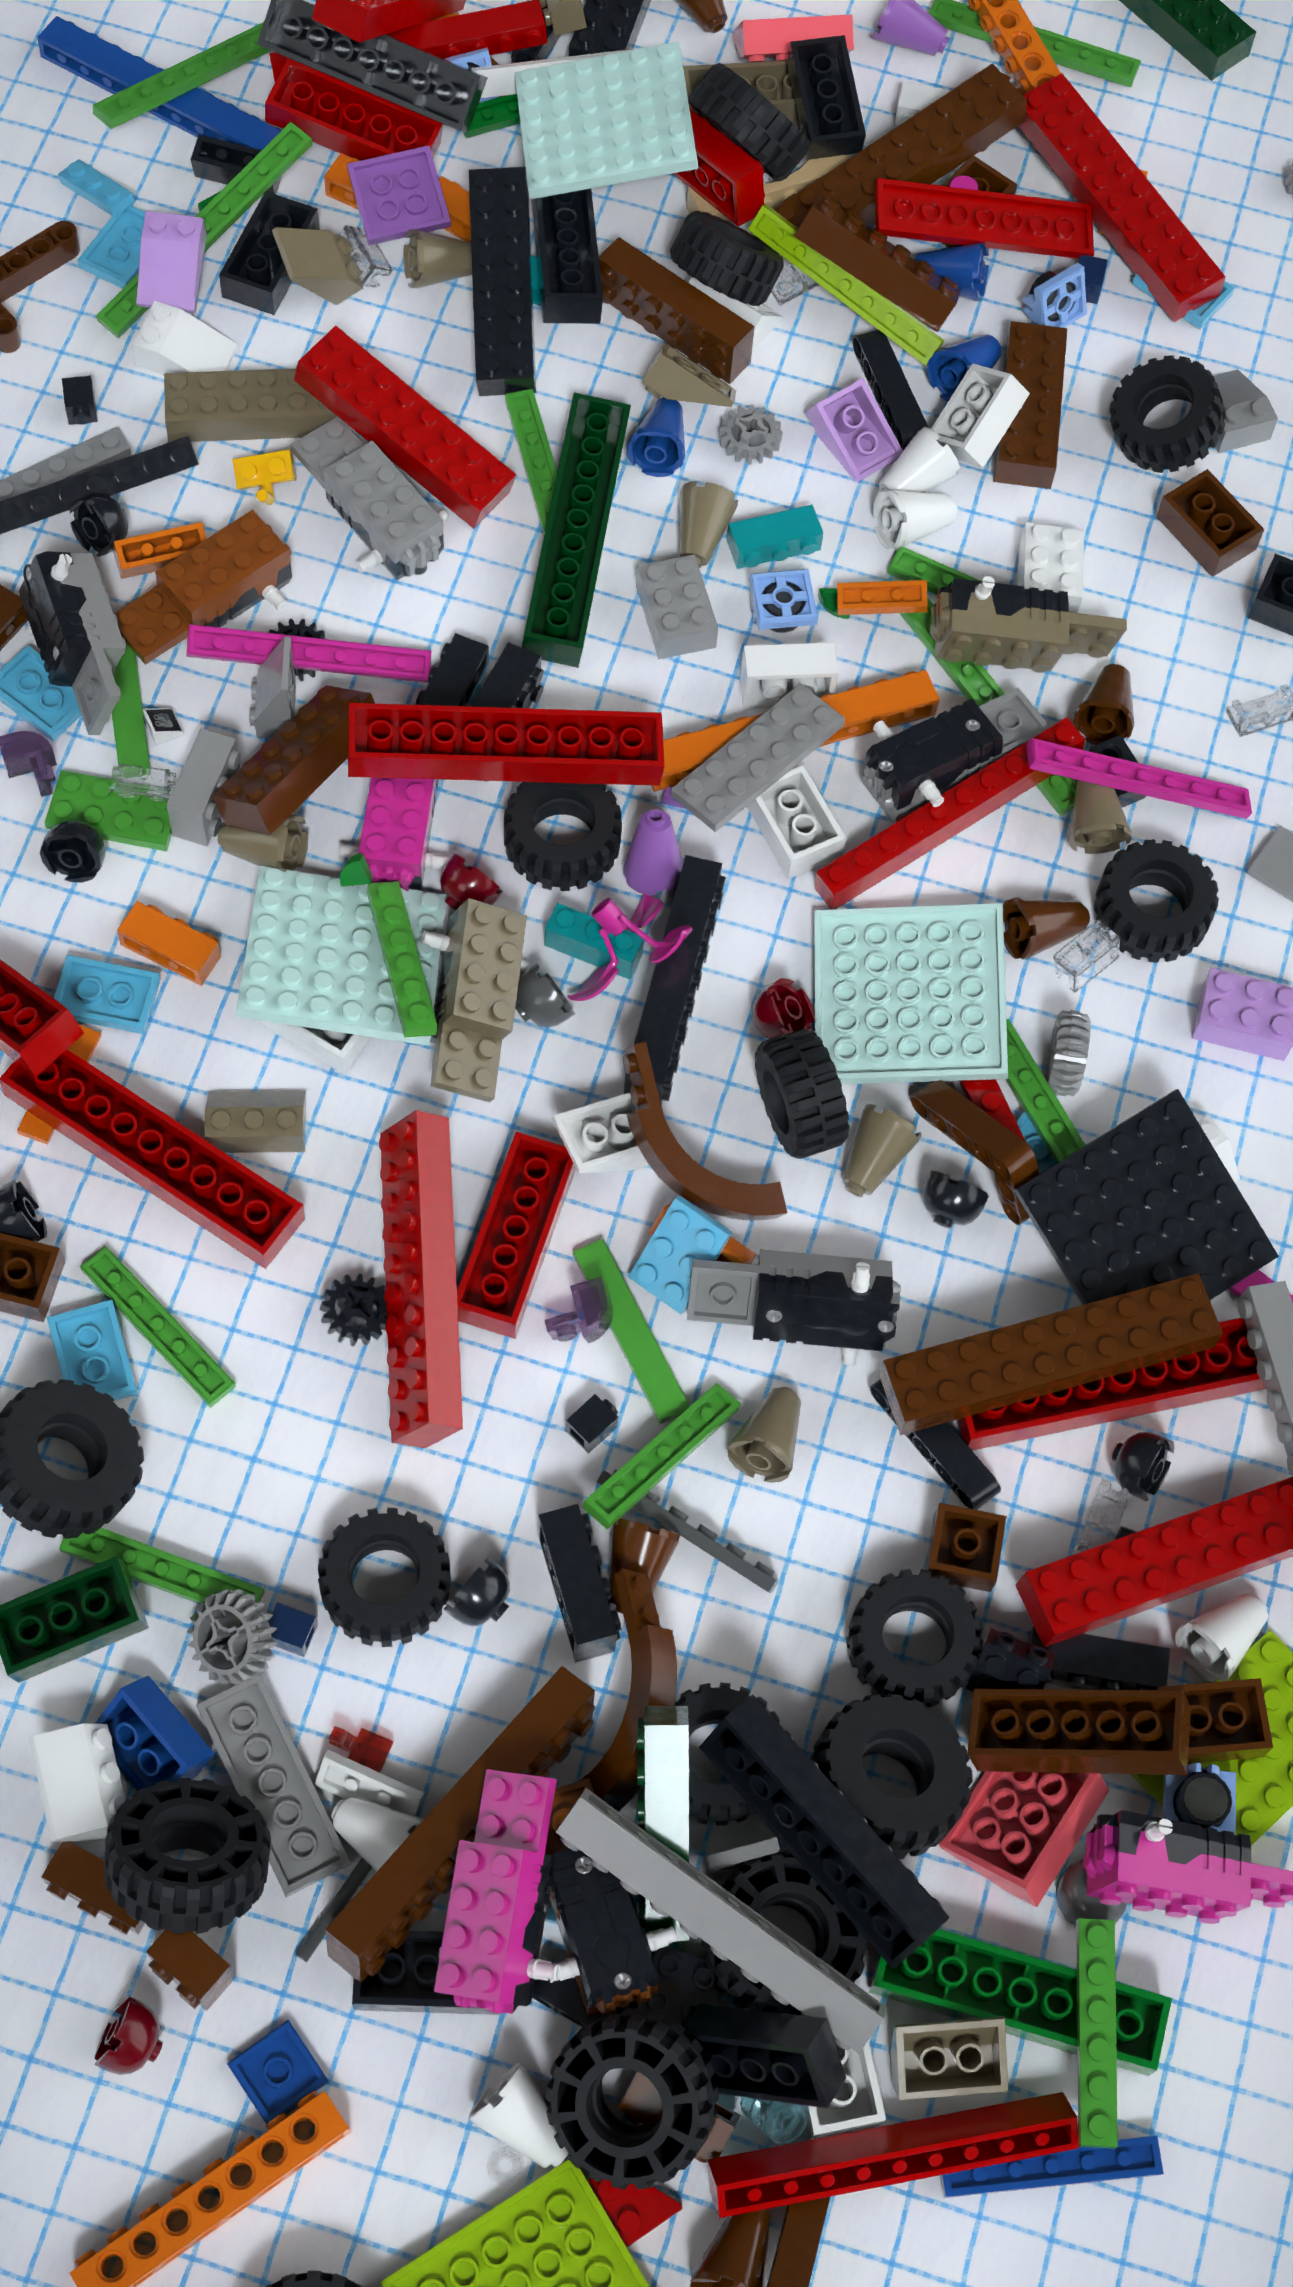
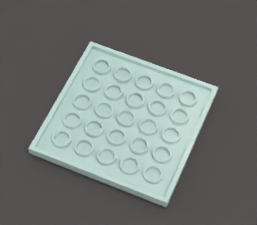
(605, 120)
(320, 959)
(912, 992)

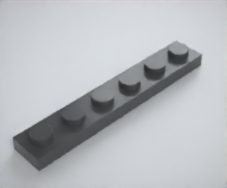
(704, 1539)

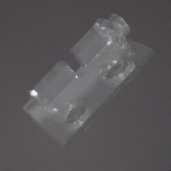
(131, 783)

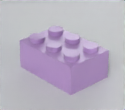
(1245, 1014)

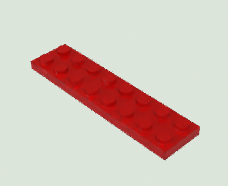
(983, 217)

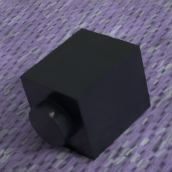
(79, 400)
(592, 1422)

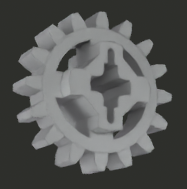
(750, 434)

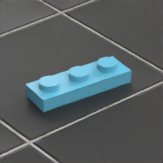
(96, 187)

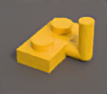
(263, 472)

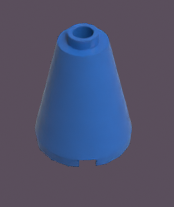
(963, 265)
(951, 363)
(659, 440)

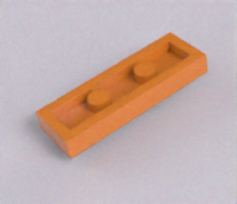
(882, 597)

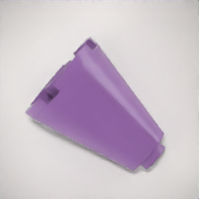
(911, 27)
(653, 855)

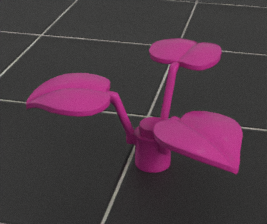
(615, 921)

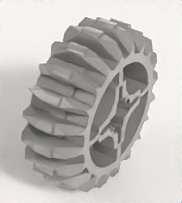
(1068, 1052)
(230, 1644)

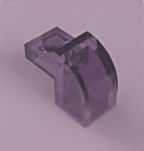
(28, 753)
(591, 1316)

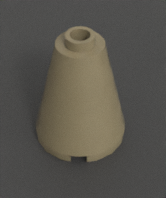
(435, 258)
(704, 518)
(1097, 819)
(281, 850)
(877, 1149)
(768, 1437)

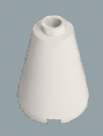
(921, 465)
(911, 515)
(1221, 1637)
(372, 1828)
(518, 2117)

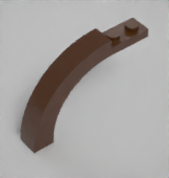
(676, 1167)
(651, 1685)

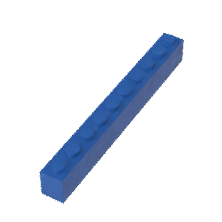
(116, 70)

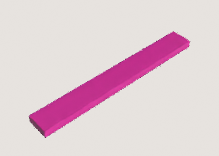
(310, 653)
(1138, 778)

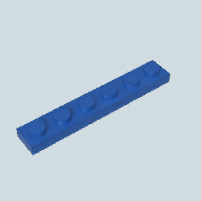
(1130, 2160)

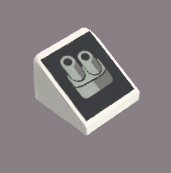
(162, 724)

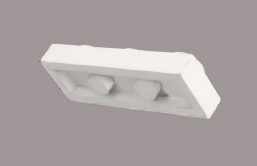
(355, 1780)

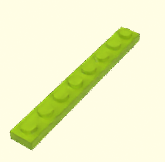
(862, 299)

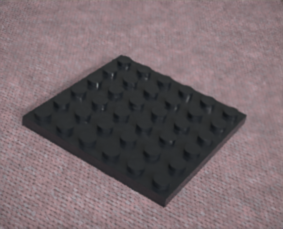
(1146, 1209)

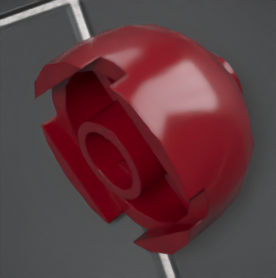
(466, 882)
(782, 1009)
(129, 2039)

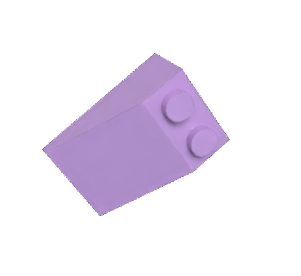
(170, 260)
(855, 430)

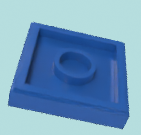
(277, 2072)

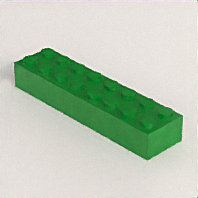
(1032, 1994)

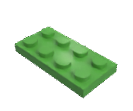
(116, 818)

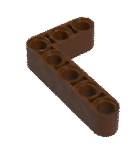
(29, 264)
(982, 1138)
(798, 2244)

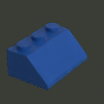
(152, 1736)

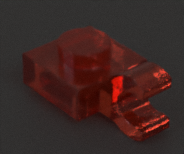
(366, 1748)

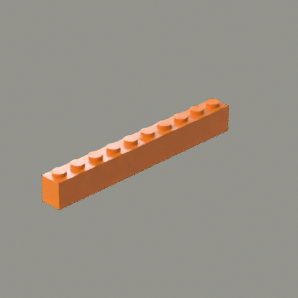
(891, 701)

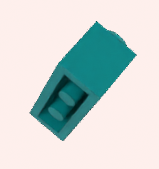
(774, 537)
(578, 937)

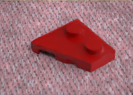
(634, 2210)

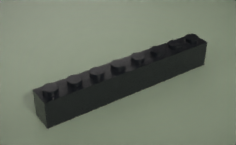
(104, 480)

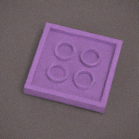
(398, 194)

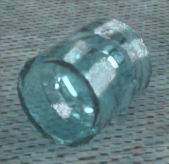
(777, 2120)

